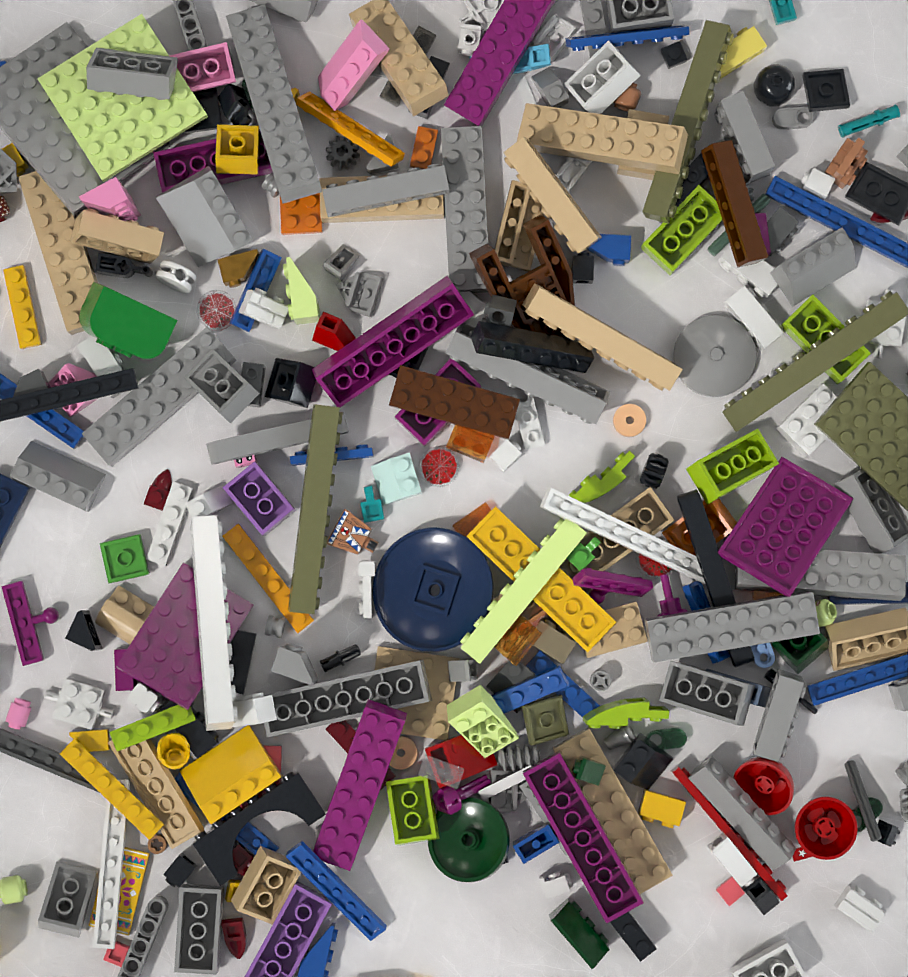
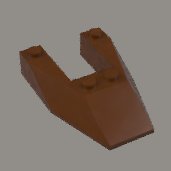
(552, 274)

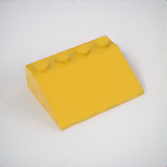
(230, 774)

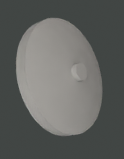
(715, 355)

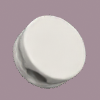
(175, 276)

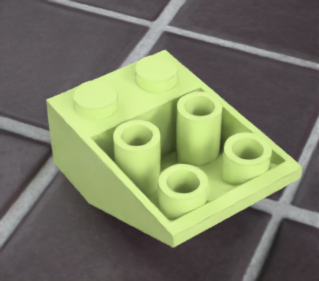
(304, 303)
(481, 721)

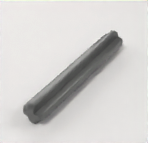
(863, 801)

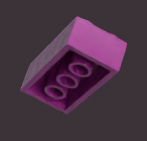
(424, 427)

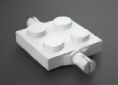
(481, 12)
(890, 337)
(79, 704)

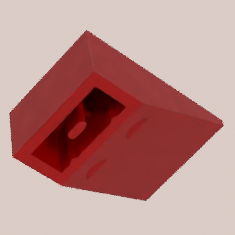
(462, 754)

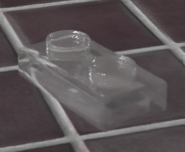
(441, 771)

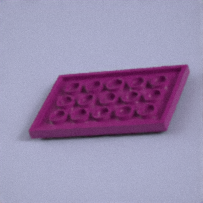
(785, 527)
(167, 645)

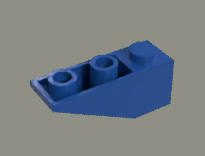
(316, 959)

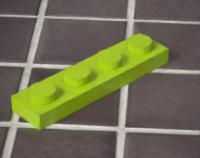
(151, 727)

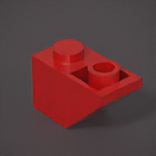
(332, 332)

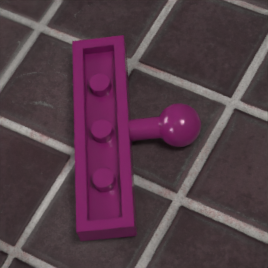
(605, 582)
(24, 623)

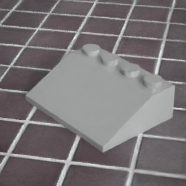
(204, 217)

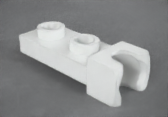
(572, 171)
(529, 423)
(367, 571)

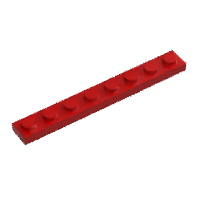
(749, 854)

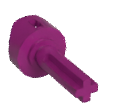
(453, 798)

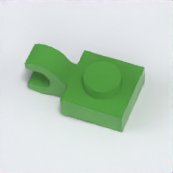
(581, 555)

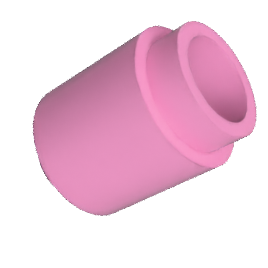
(18, 713)

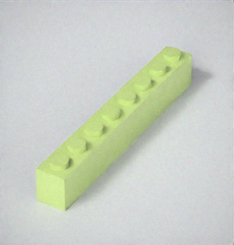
(523, 590)

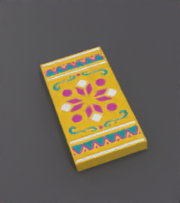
(132, 878)

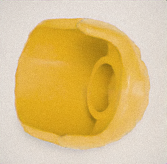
(173, 750)

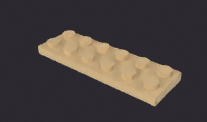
(159, 792)

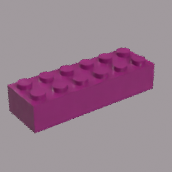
(182, 162)

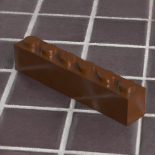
(734, 203)

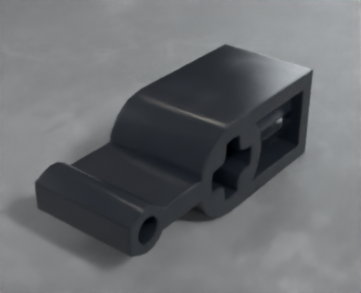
(235, 105)
(111, 266)

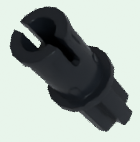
(340, 658)

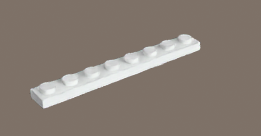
(110, 876)

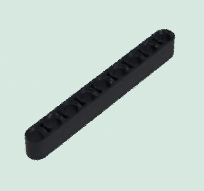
(710, 562)

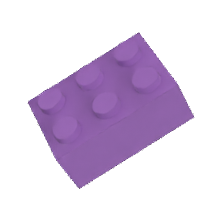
(259, 498)

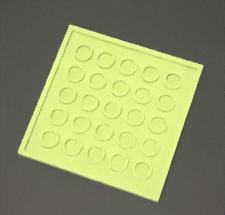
(117, 127)

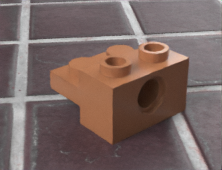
(846, 161)

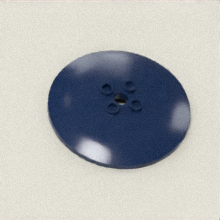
(405, 584)

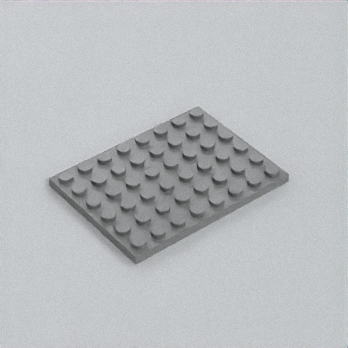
(38, 128)

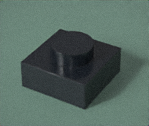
(674, 55)

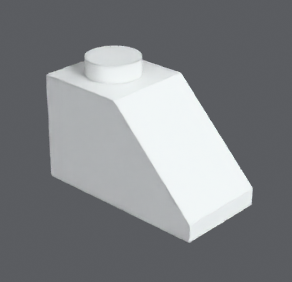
(209, 503)

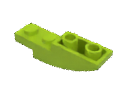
(594, 488)
(617, 713)

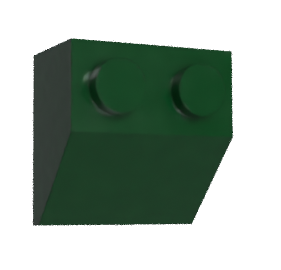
(801, 651)

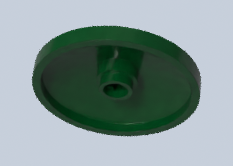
(470, 841)

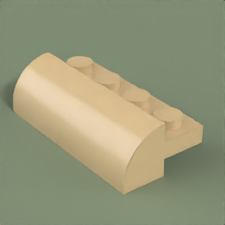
(512, 240)
(123, 614)

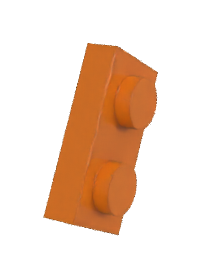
(423, 147)

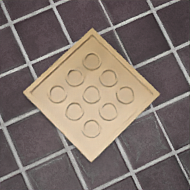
(431, 717)

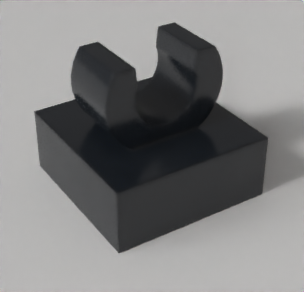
(887, 832)

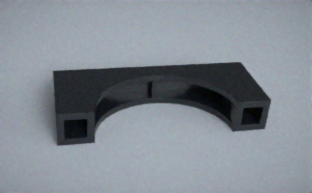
(217, 844)

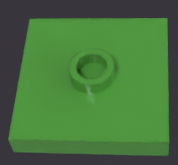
(124, 558)

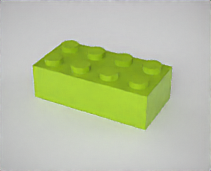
(686, 231)
(814, 322)
(732, 466)

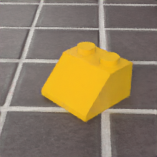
(237, 149)

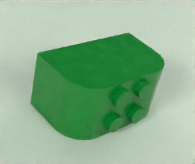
(125, 323)

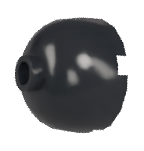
(774, 85)

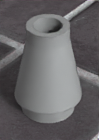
(620, 737)

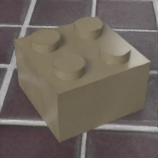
(554, 643)

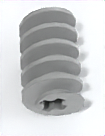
(518, 757)

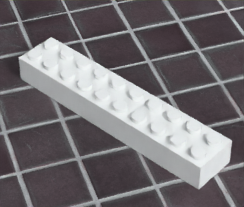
(212, 624)

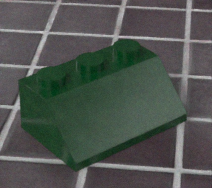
(580, 932)

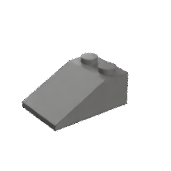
(221, 385)
(67, 899)

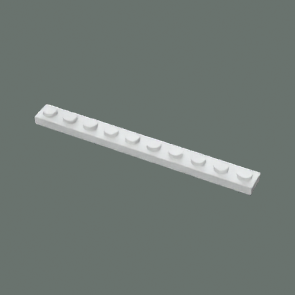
(622, 533)

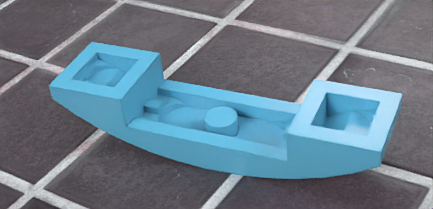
(534, 58)

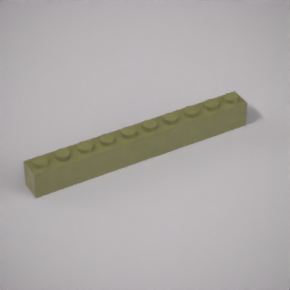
(690, 114)
(817, 361)
(313, 509)

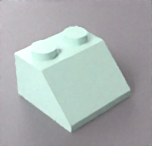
(396, 479)

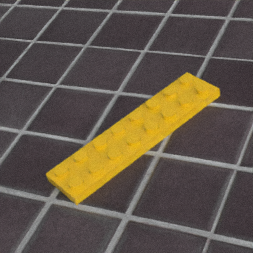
(558, 597)

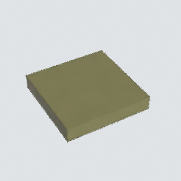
(545, 719)

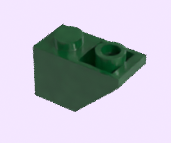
(588, 770)

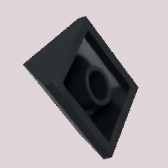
(84, 632)

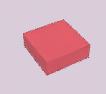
(730, 891)
(117, 955)

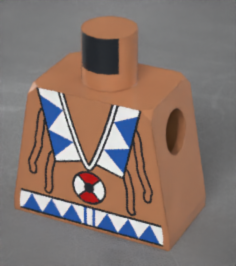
(351, 534)

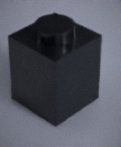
(583, 268)
(179, 870)
(761, 896)

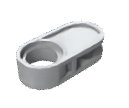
(788, 118)

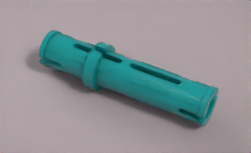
(876, 118)

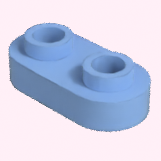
(765, 648)

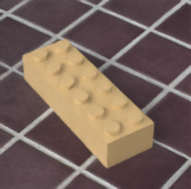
(405, 62)
(552, 195)
(413, 210)

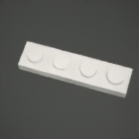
(169, 524)

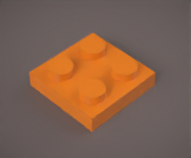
(301, 216)

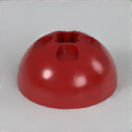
(766, 783)
(837, 830)

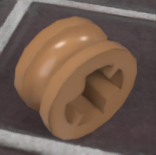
(161, 838)

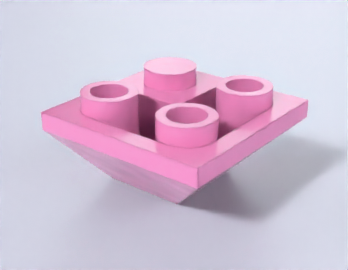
(70, 374)

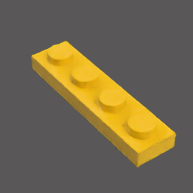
(22, 307)

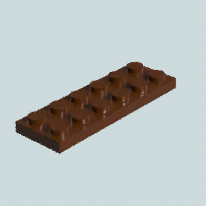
(454, 402)

